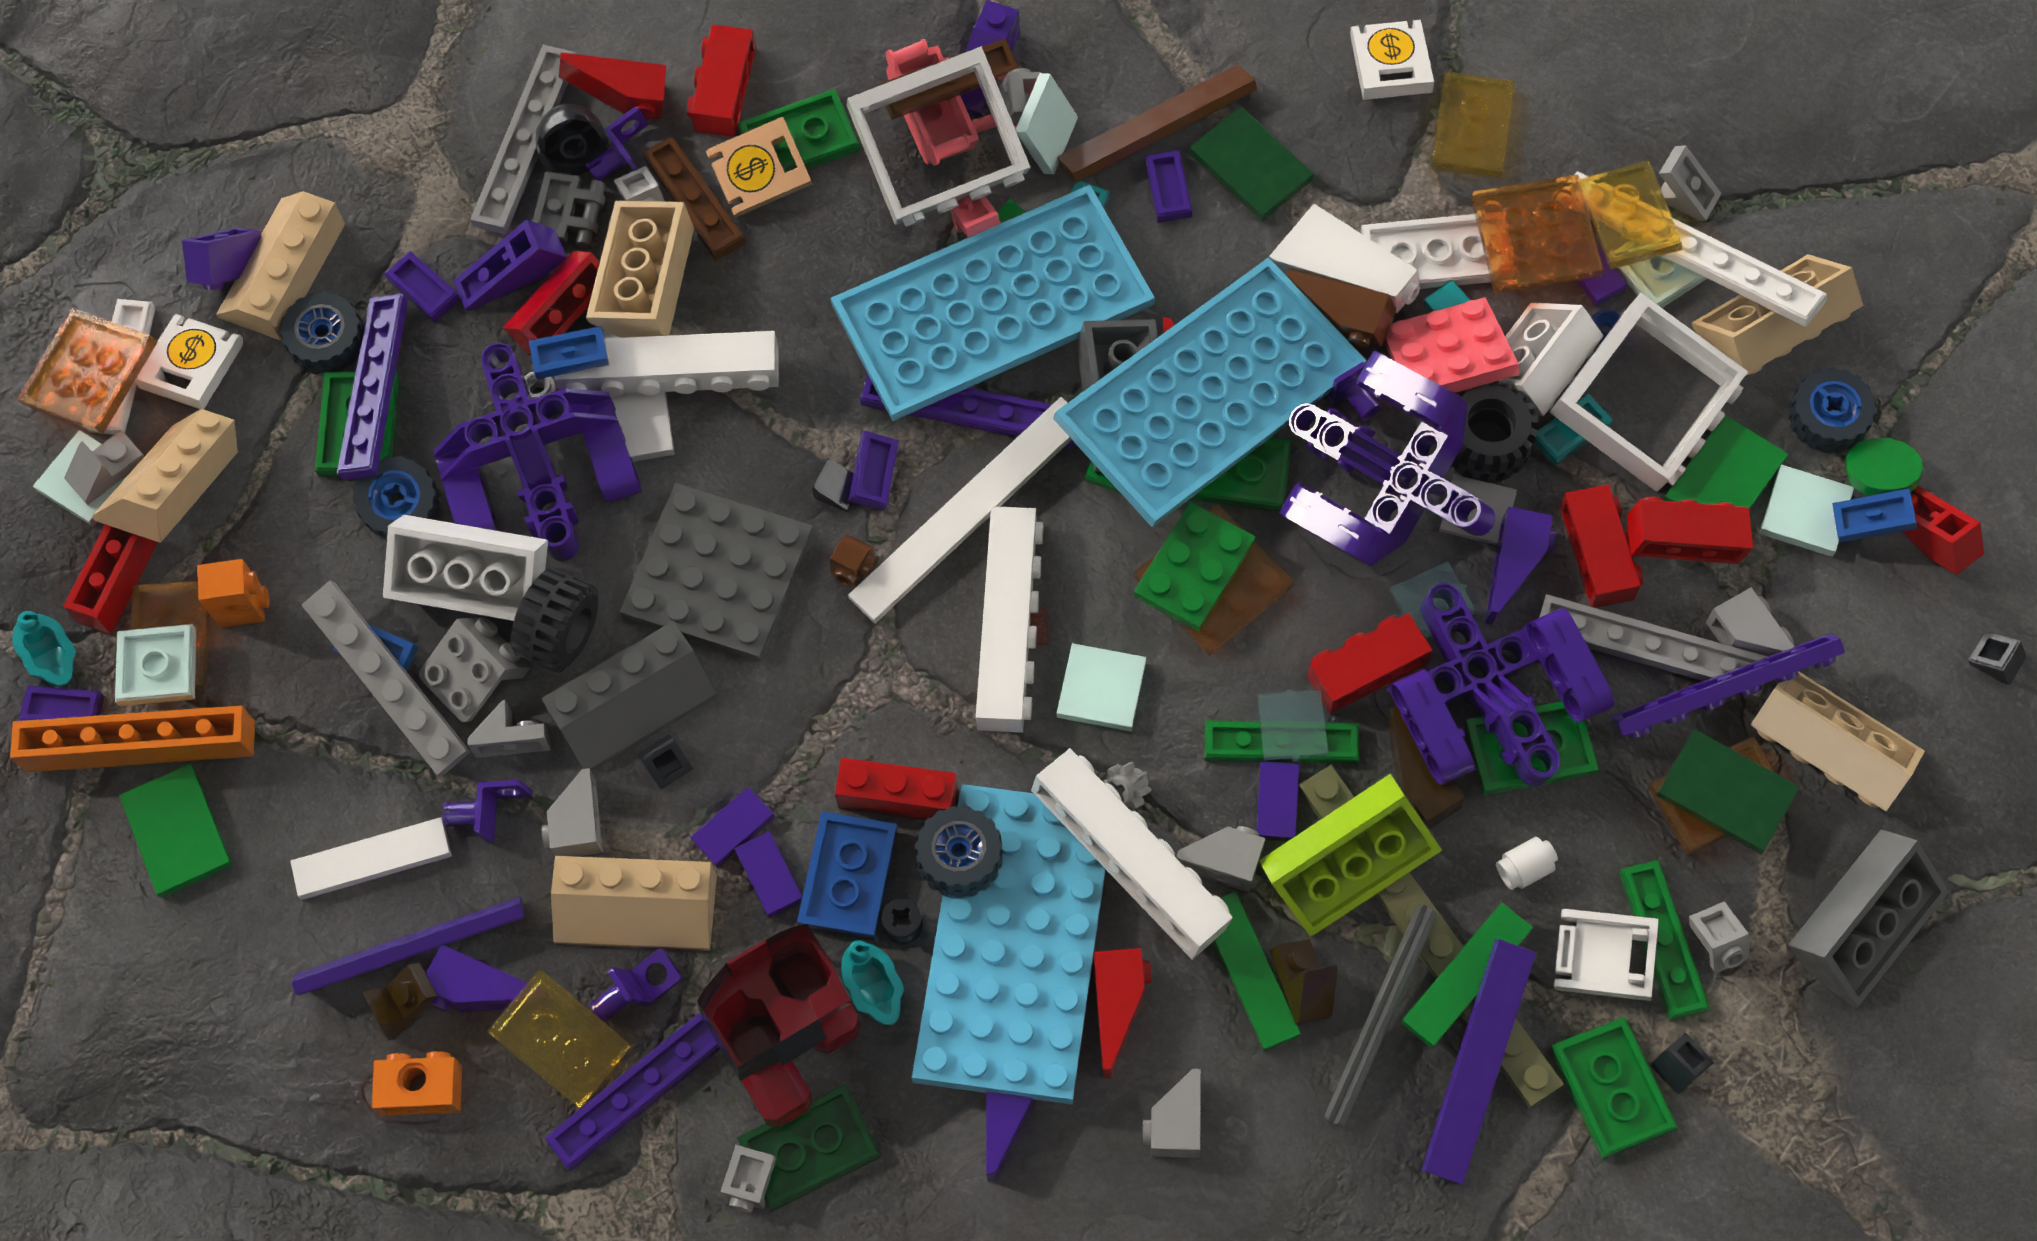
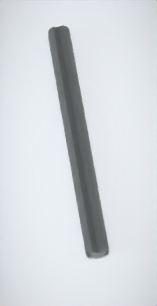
(1380, 1015)

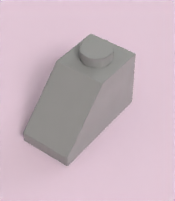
(575, 819)
(1226, 856)
(1176, 1120)

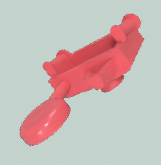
(942, 127)

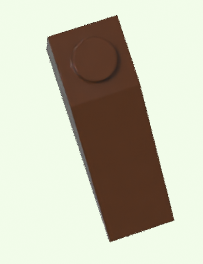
(1353, 310)

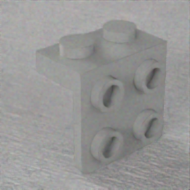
(470, 666)

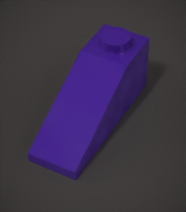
(992, 25)
(511, 264)
(1520, 548)
(470, 983)
(1003, 1123)

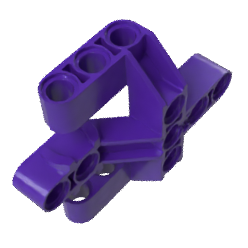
(582, 412)
(1442, 423)
(1547, 640)

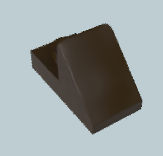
(1305, 984)
(401, 1000)

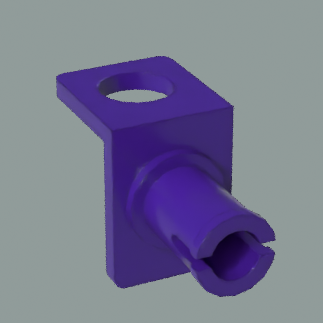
(616, 154)
(1345, 387)
(483, 810)
(634, 986)

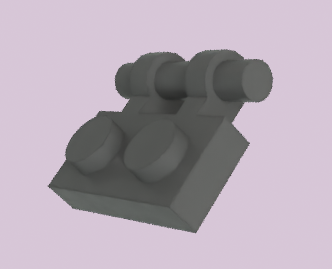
(558, 203)

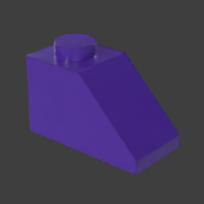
(218, 256)

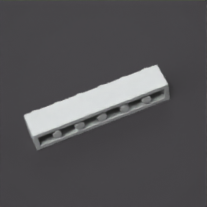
(682, 364)
(1006, 620)
(1132, 853)

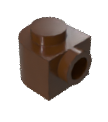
(852, 561)

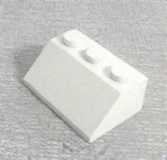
(1550, 349)

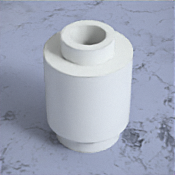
(1527, 863)

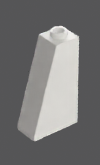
(1338, 252)

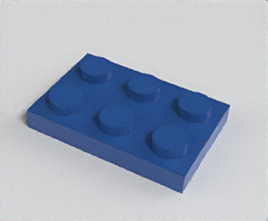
(848, 875)

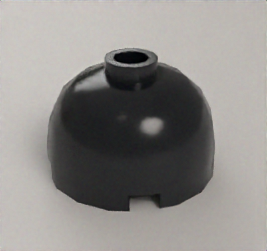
(569, 138)

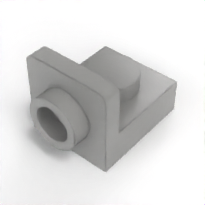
(1015, 91)
(639, 186)
(1721, 936)
(747, 1178)

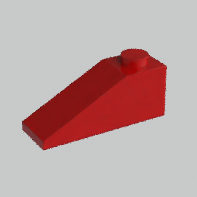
(617, 82)
(1945, 532)
(1119, 993)

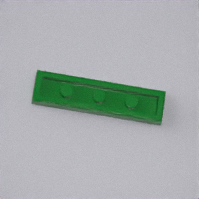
(1243, 743)
(1674, 965)
(1462, 977)
(1254, 979)

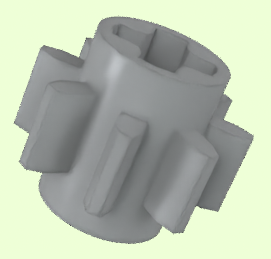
(1130, 784)

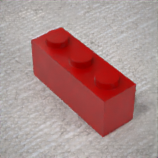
(722, 80)
(557, 301)
(1689, 531)
(1600, 546)
(108, 578)
(1369, 662)
(894, 789)

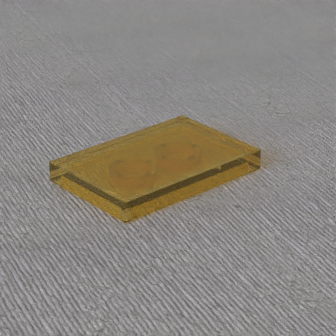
(1472, 124)
(1630, 215)
(559, 1038)

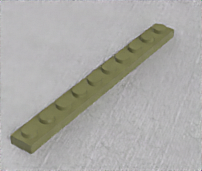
(1522, 1060)

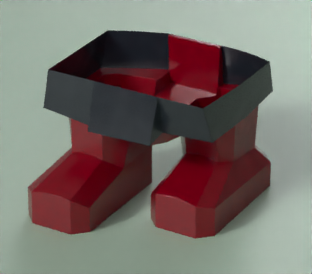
(775, 1008)

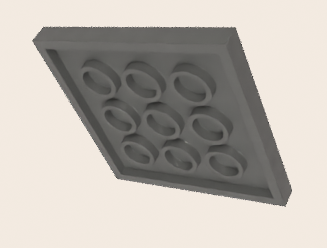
(717, 571)

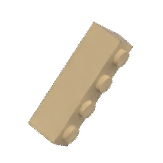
(283, 263)
(641, 268)
(1757, 335)
(171, 476)
(1838, 740)
(633, 903)

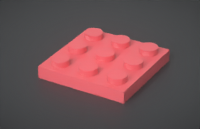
(1454, 346)

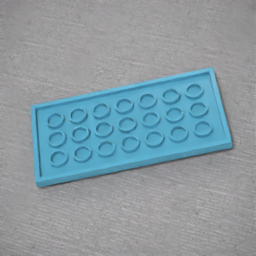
(991, 302)
(1207, 391)
(1014, 961)

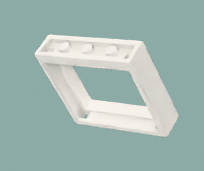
(920, 81)
(1685, 344)

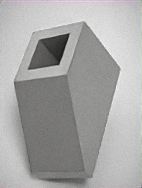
(1748, 625)

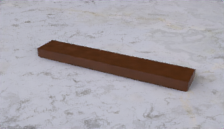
(1157, 123)

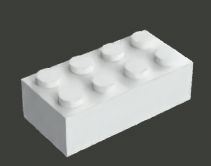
(460, 566)

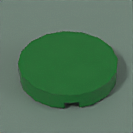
(1883, 466)

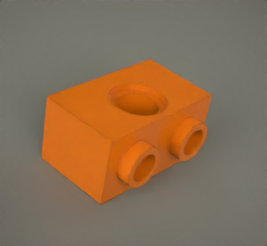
(232, 593)
(438, 1095)

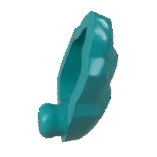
(44, 648)
(872, 982)

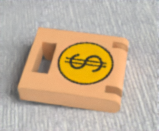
(753, 169)

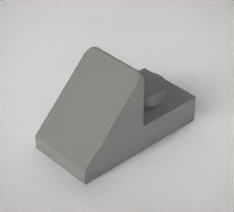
(1688, 185)
(98, 470)
(499, 737)

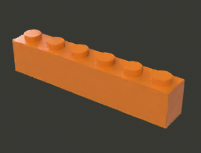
(132, 739)

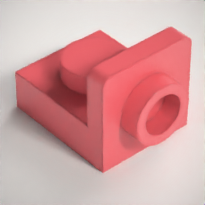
(974, 216)

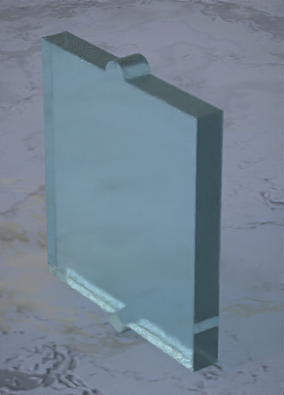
(1412, 592)
(1292, 725)

